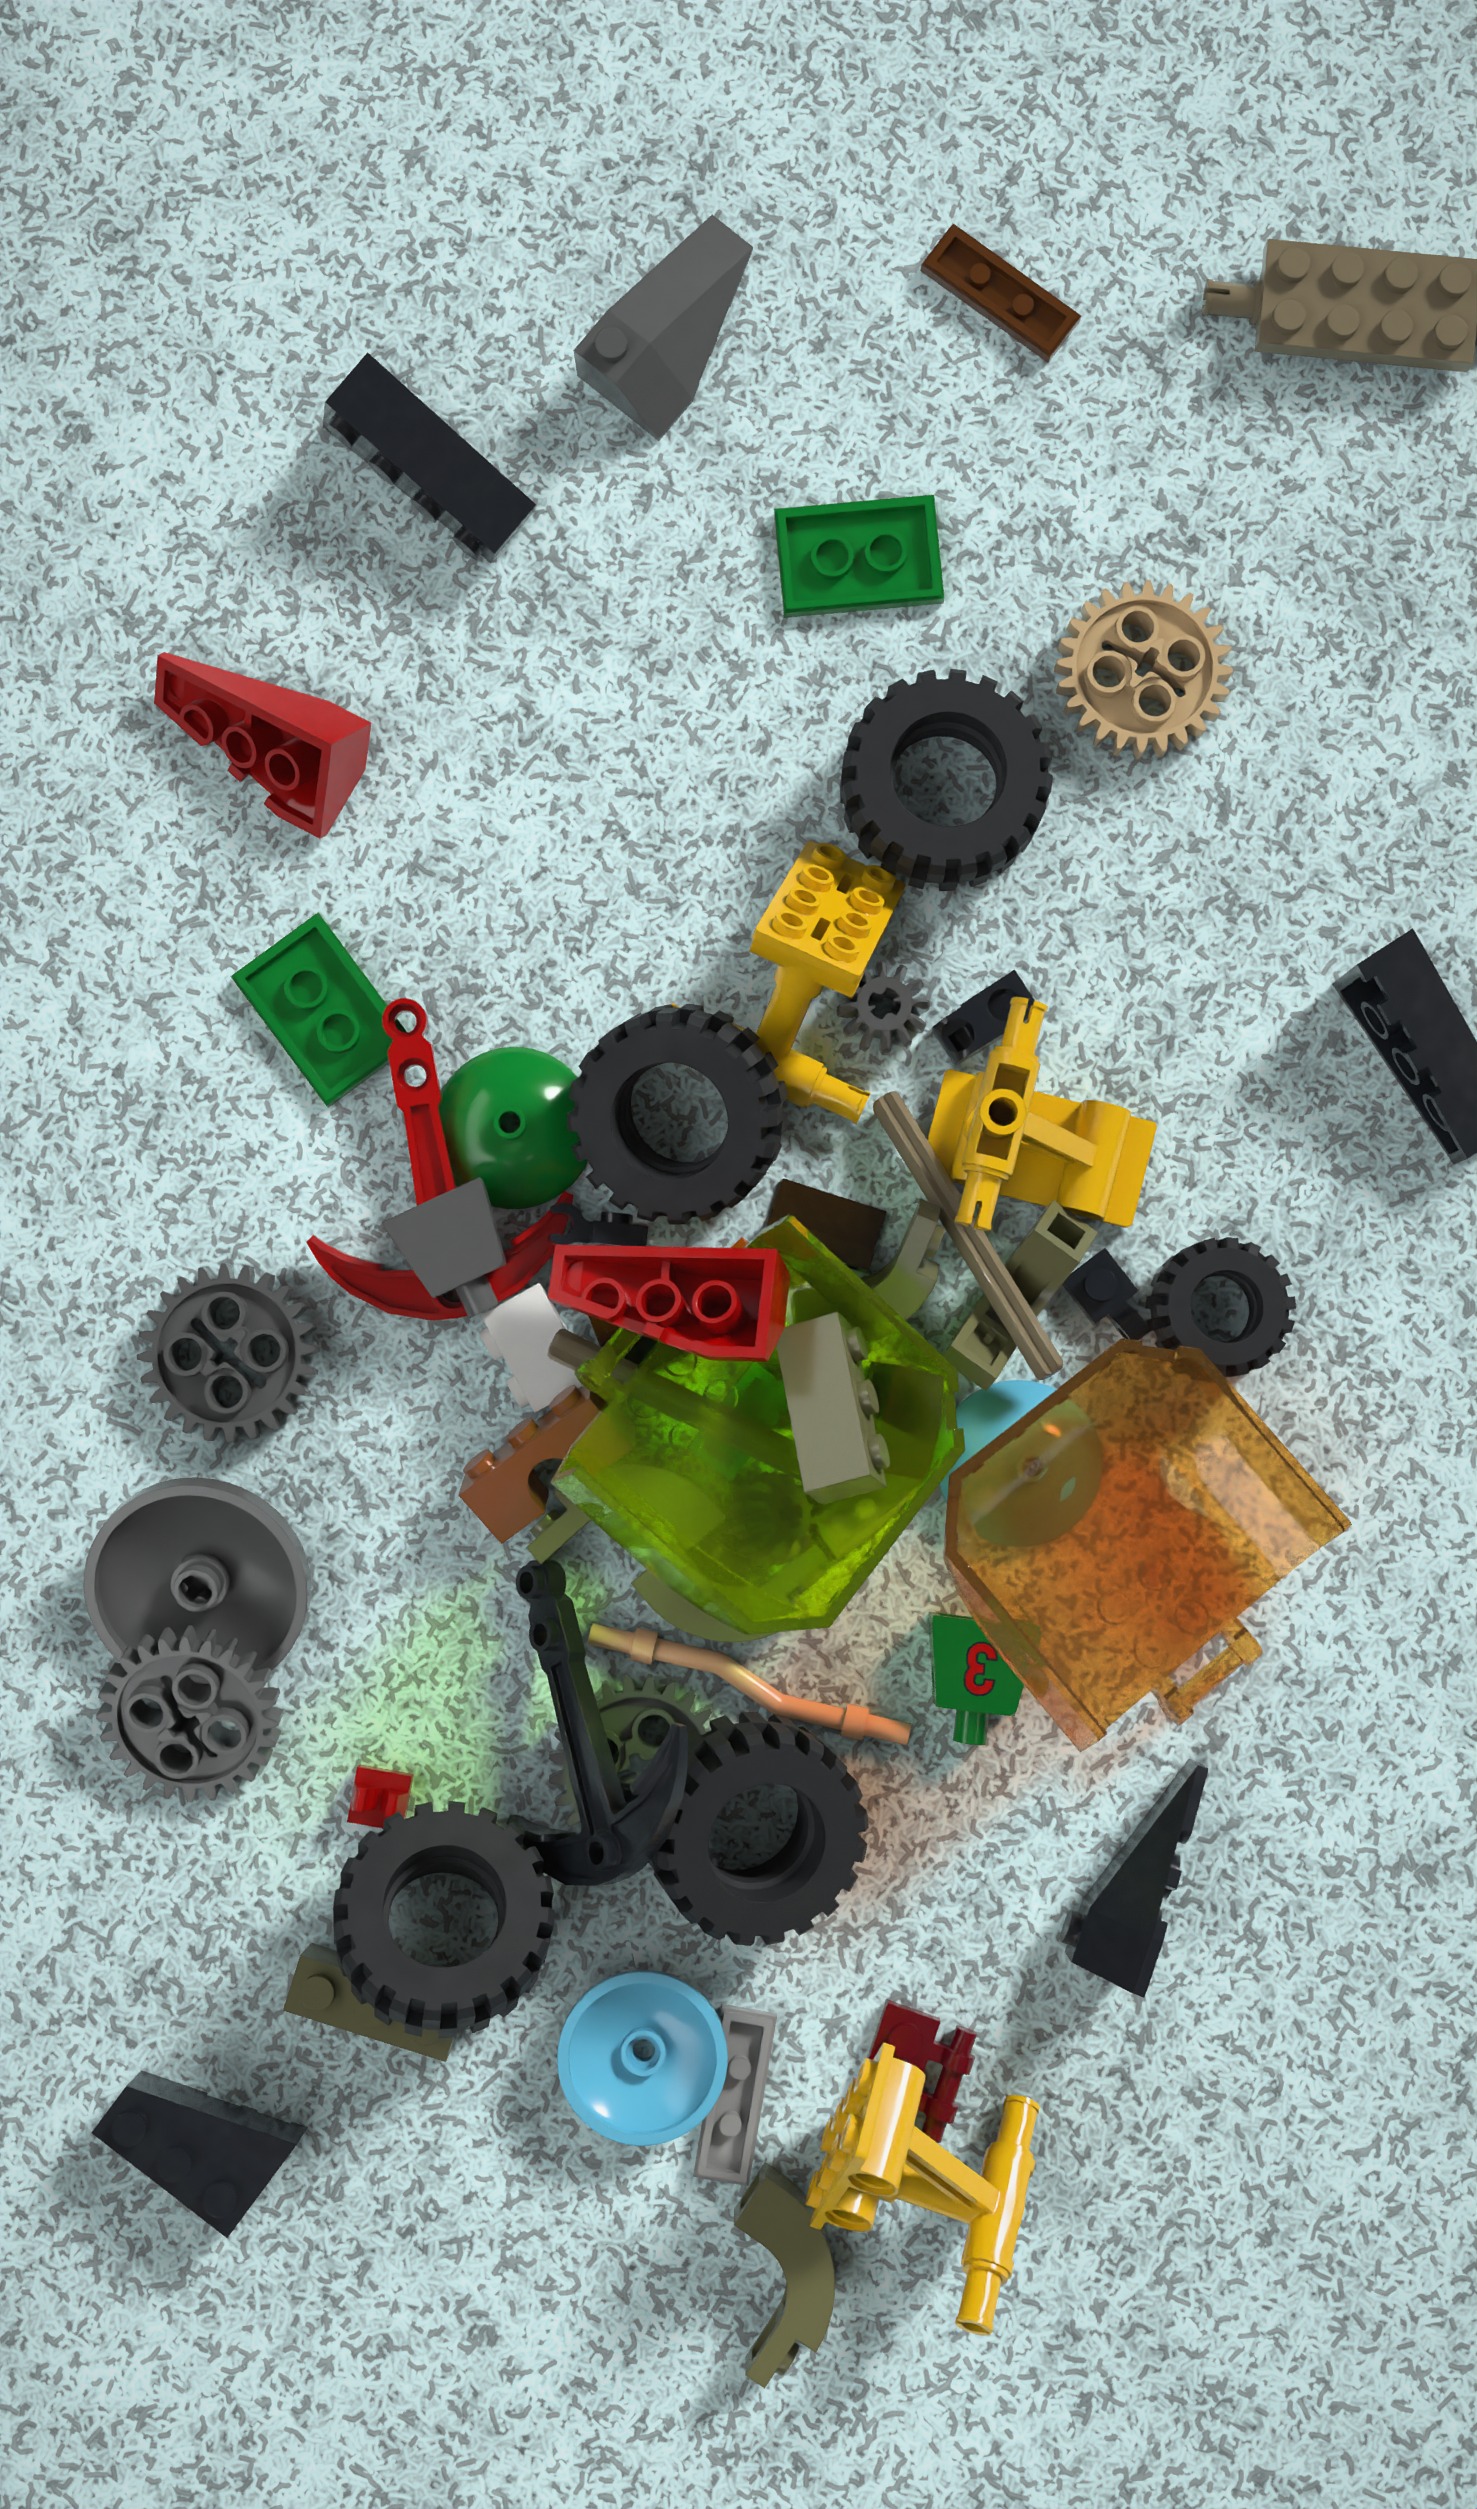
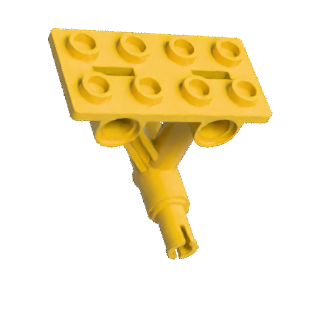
(819, 936)
(1034, 1145)
(884, 2157)

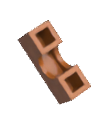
(503, 1484)

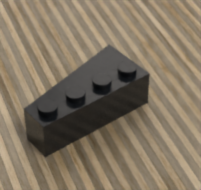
(425, 459)
(1419, 1038)

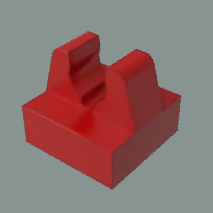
(378, 1795)

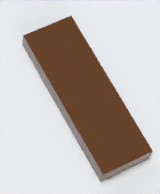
(1000, 293)

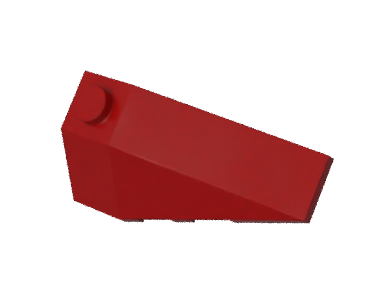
(286, 740)
(691, 1298)

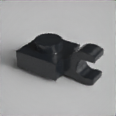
(611, 1230)
(1102, 1291)

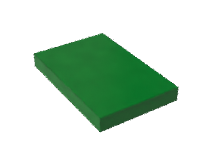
(859, 556)
(319, 1008)

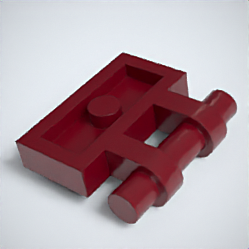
(915, 2043)

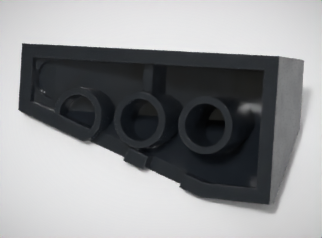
(1120, 1916)

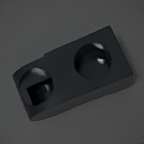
(980, 1019)

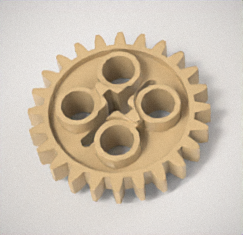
(1169, 630)

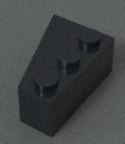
(198, 2146)

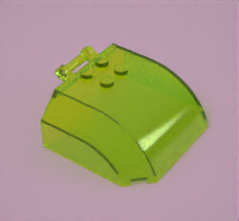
(703, 1466)

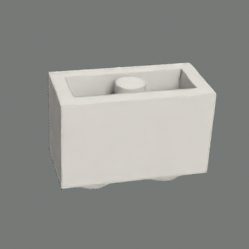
(522, 1334)

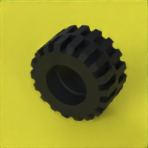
(1256, 1277)

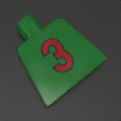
(969, 1676)

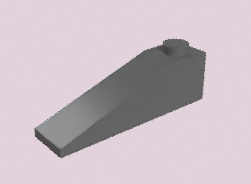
(661, 333)

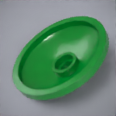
(518, 1166)

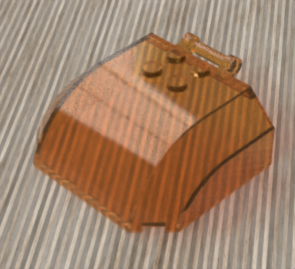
(1129, 1534)

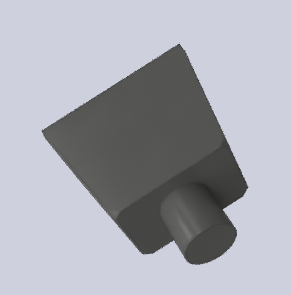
(452, 1244)

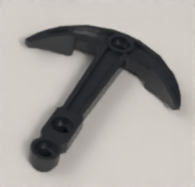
(614, 1836)

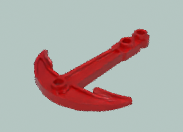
(401, 1290)

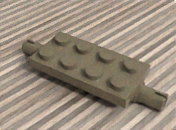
(1357, 305)

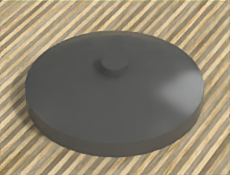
(203, 1560)

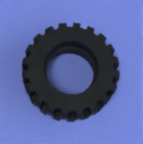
(945, 710)
(628, 1163)
(427, 1845)
(810, 1866)

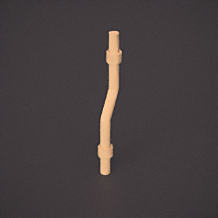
(852, 1721)

